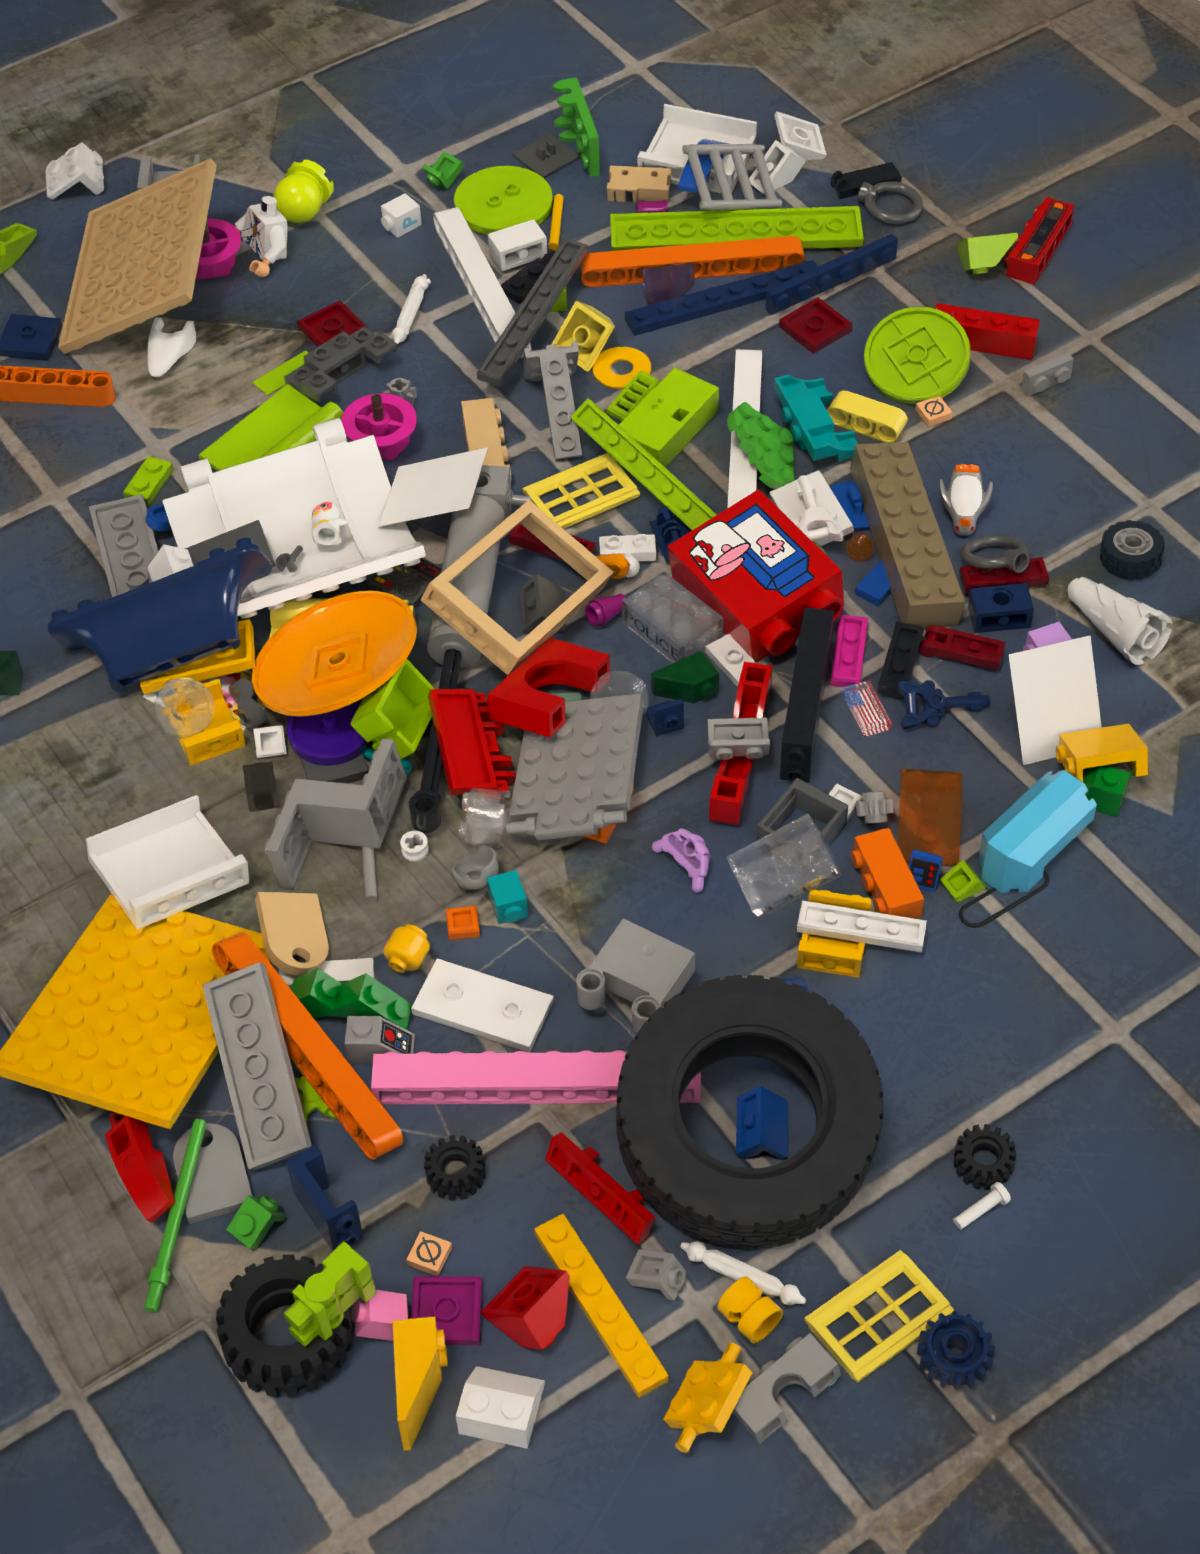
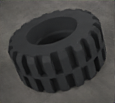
(270, 1366)

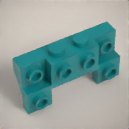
(809, 419)

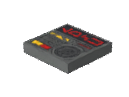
(407, 582)

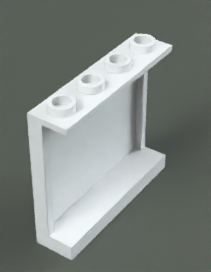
(688, 127)
(165, 862)

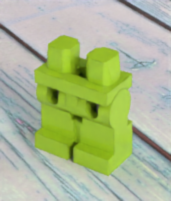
(329, 1294)

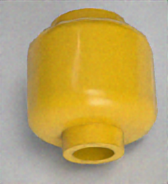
(406, 948)

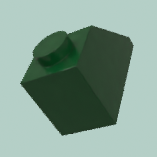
(686, 679)

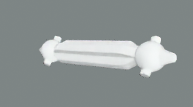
(410, 309)
(737, 1269)

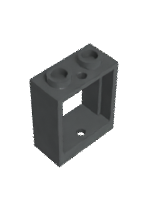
(810, 801)

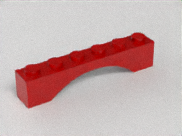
(734, 774)

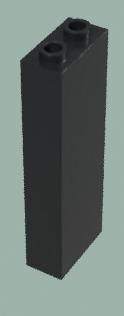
(806, 695)

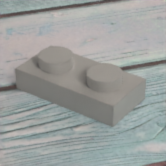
(1047, 374)

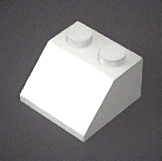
(499, 1406)

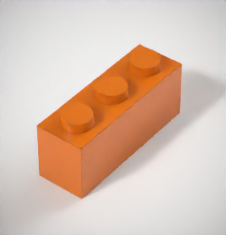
(887, 875)

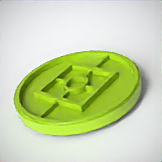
(503, 198)
(917, 355)

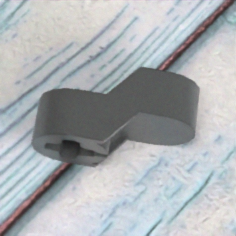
(248, 709)

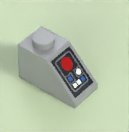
(375, 1036)

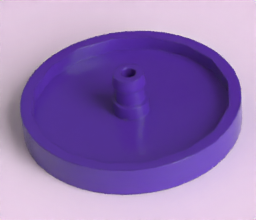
(327, 736)

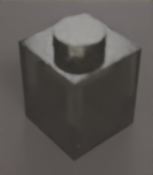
(261, 786)

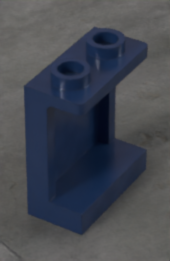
(308, 1183)

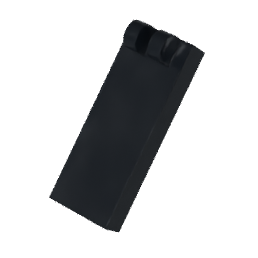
(851, 182)

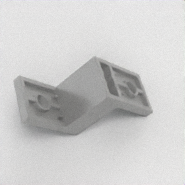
(336, 813)

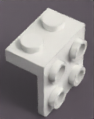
(74, 166)

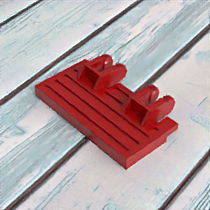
(469, 741)

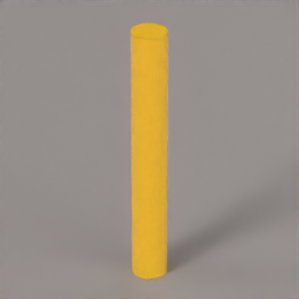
(556, 222)

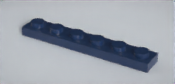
(831, 274)

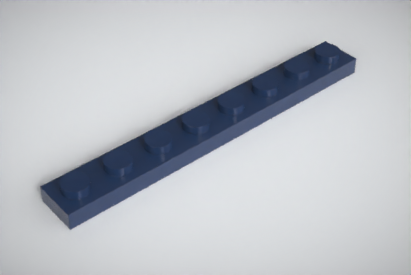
(710, 300)

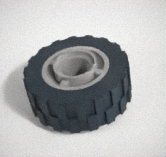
(1132, 549)

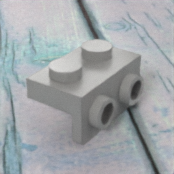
(738, 738)

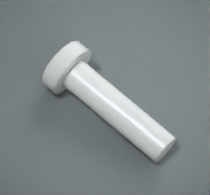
(997, 1195)

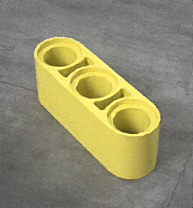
(867, 416)

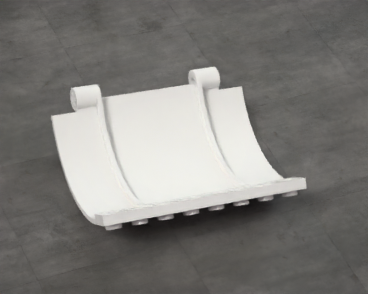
(282, 495)

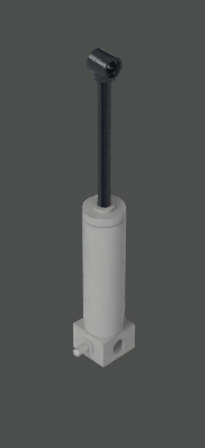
(489, 507)

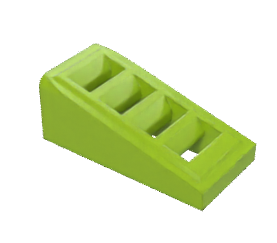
(640, 383)

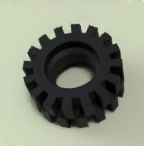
(986, 1140)
(458, 1183)

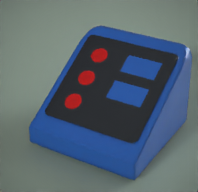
(926, 869)

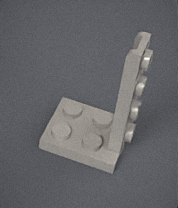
(554, 369)

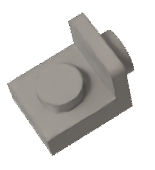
(657, 1271)

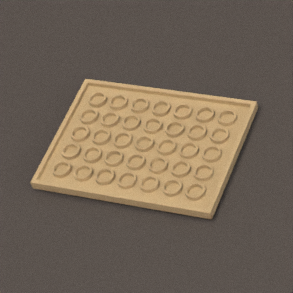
(138, 257)

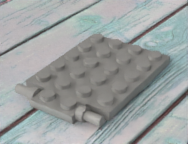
(581, 772)

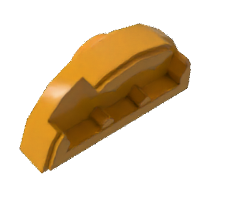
(617, 564)

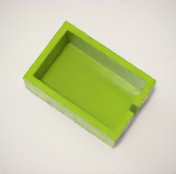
(396, 711)

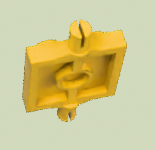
(707, 1396)

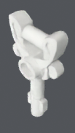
(816, 521)

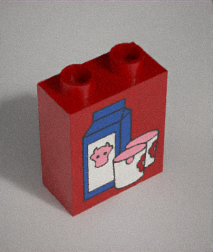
(757, 574)

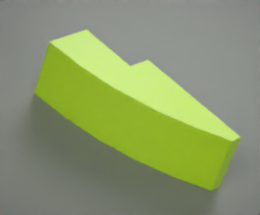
(13, 243)

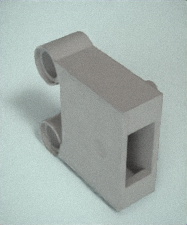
(638, 969)

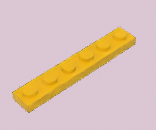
(602, 1306)

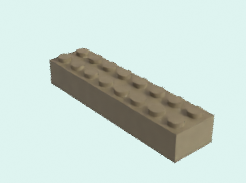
(907, 535)

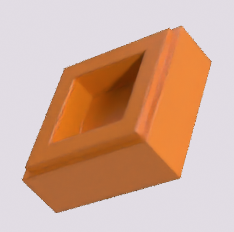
(462, 922)

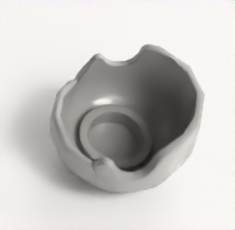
(474, 869)

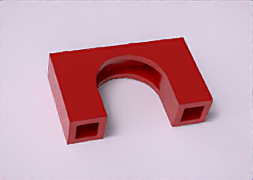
(554, 662)

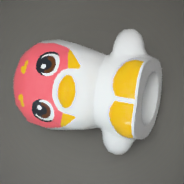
(326, 524)

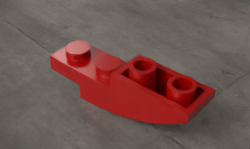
(139, 1165)

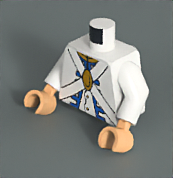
(265, 233)

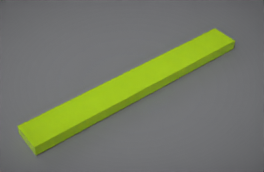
(642, 465)

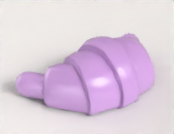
(689, 852)

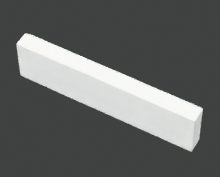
(861, 926)

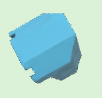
(1034, 832)

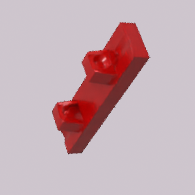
(600, 1188)

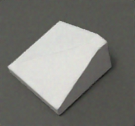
(270, 741)

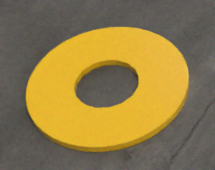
(602, 366)

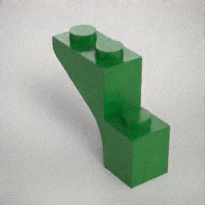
(356, 997)

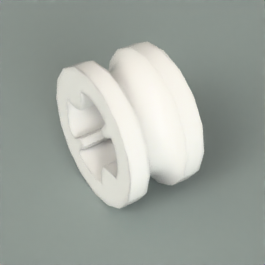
(419, 852)

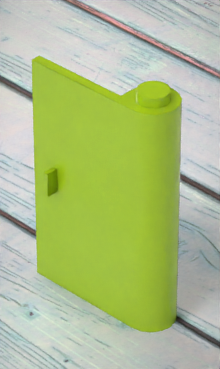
(274, 426)

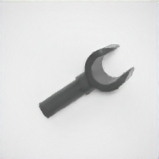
(287, 560)

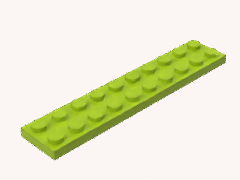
(813, 226)

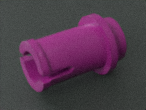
(651, 207)

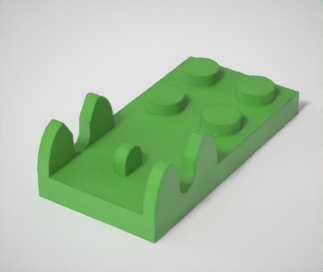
(577, 116)

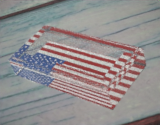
(867, 708)

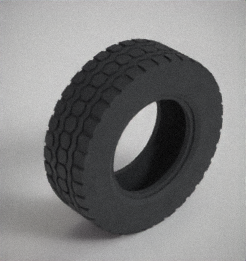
(768, 1023)

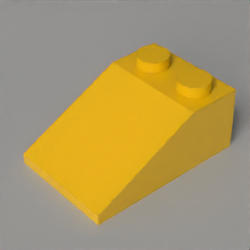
(418, 1372)

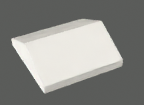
(800, 136)

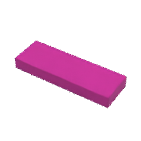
(849, 651)

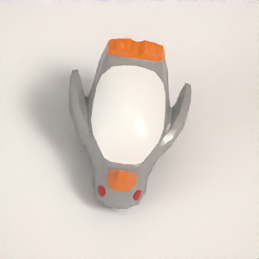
(965, 497)

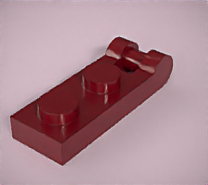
(962, 647)

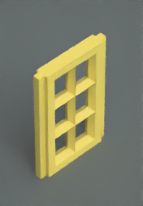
(575, 474)
(860, 1290)

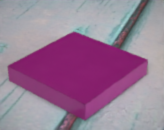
(453, 1303)

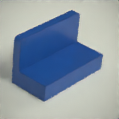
(761, 1124)

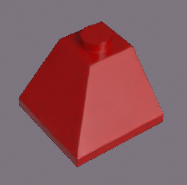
(531, 1306)

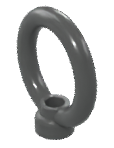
(868, 195)
(1015, 560)

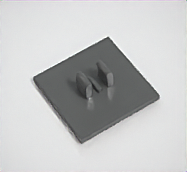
(546, 156)

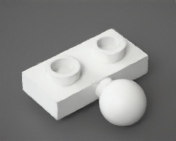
(632, 547)

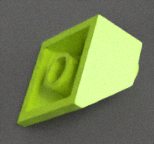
(984, 251)

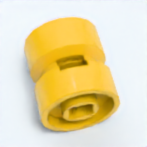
(755, 1314)

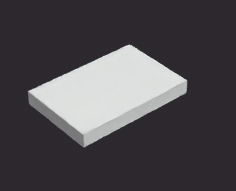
(792, 504)

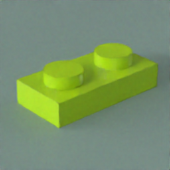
(149, 479)

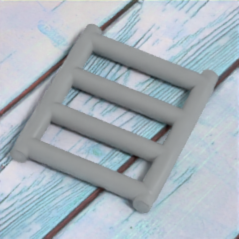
(728, 202)

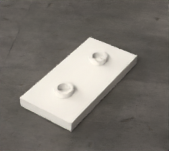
(483, 1005)

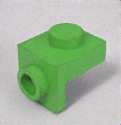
(444, 170)
(255, 1220)

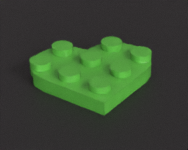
(765, 444)

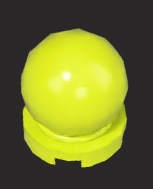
(302, 191)

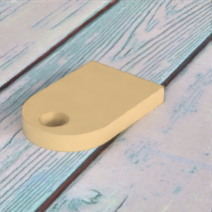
(291, 927)

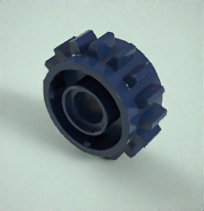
(951, 1367)

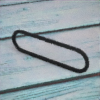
(1001, 912)

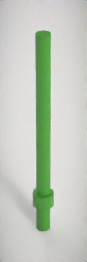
(159, 1275)

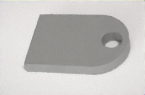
(219, 1175)

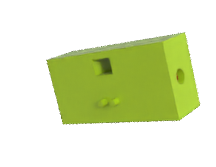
(672, 414)

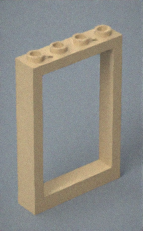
(484, 631)

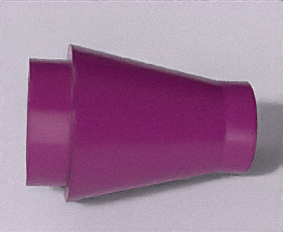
(602, 610)

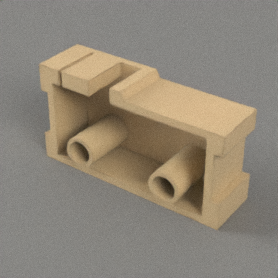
(644, 182)

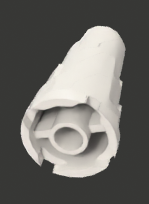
(1125, 622)

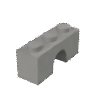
(802, 1364)

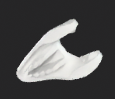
(167, 348)

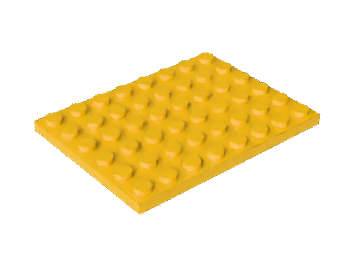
(125, 1016)

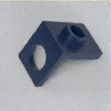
(666, 716)

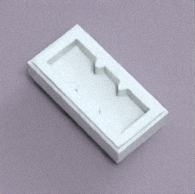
(728, 656)

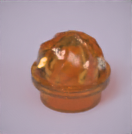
(859, 547)

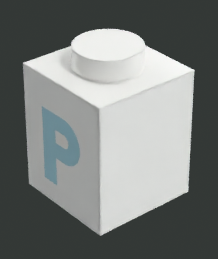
(401, 215)

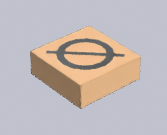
(933, 411)
(429, 1253)

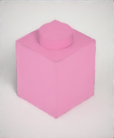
(376, 1316)

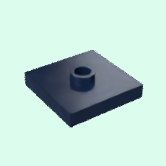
(29, 336)

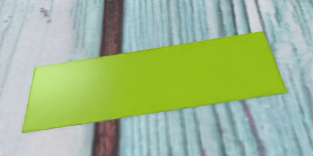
(275, 378)

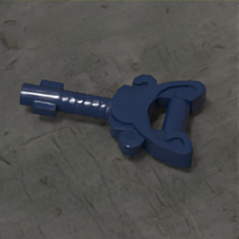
(934, 703)

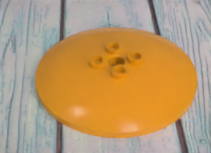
(334, 654)

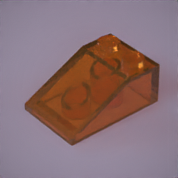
(930, 814)

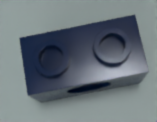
(1000, 608)

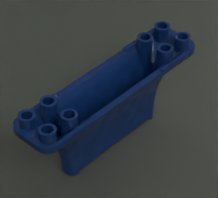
(166, 619)

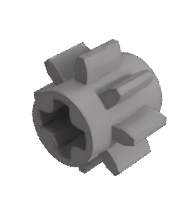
(402, 388)
(874, 807)

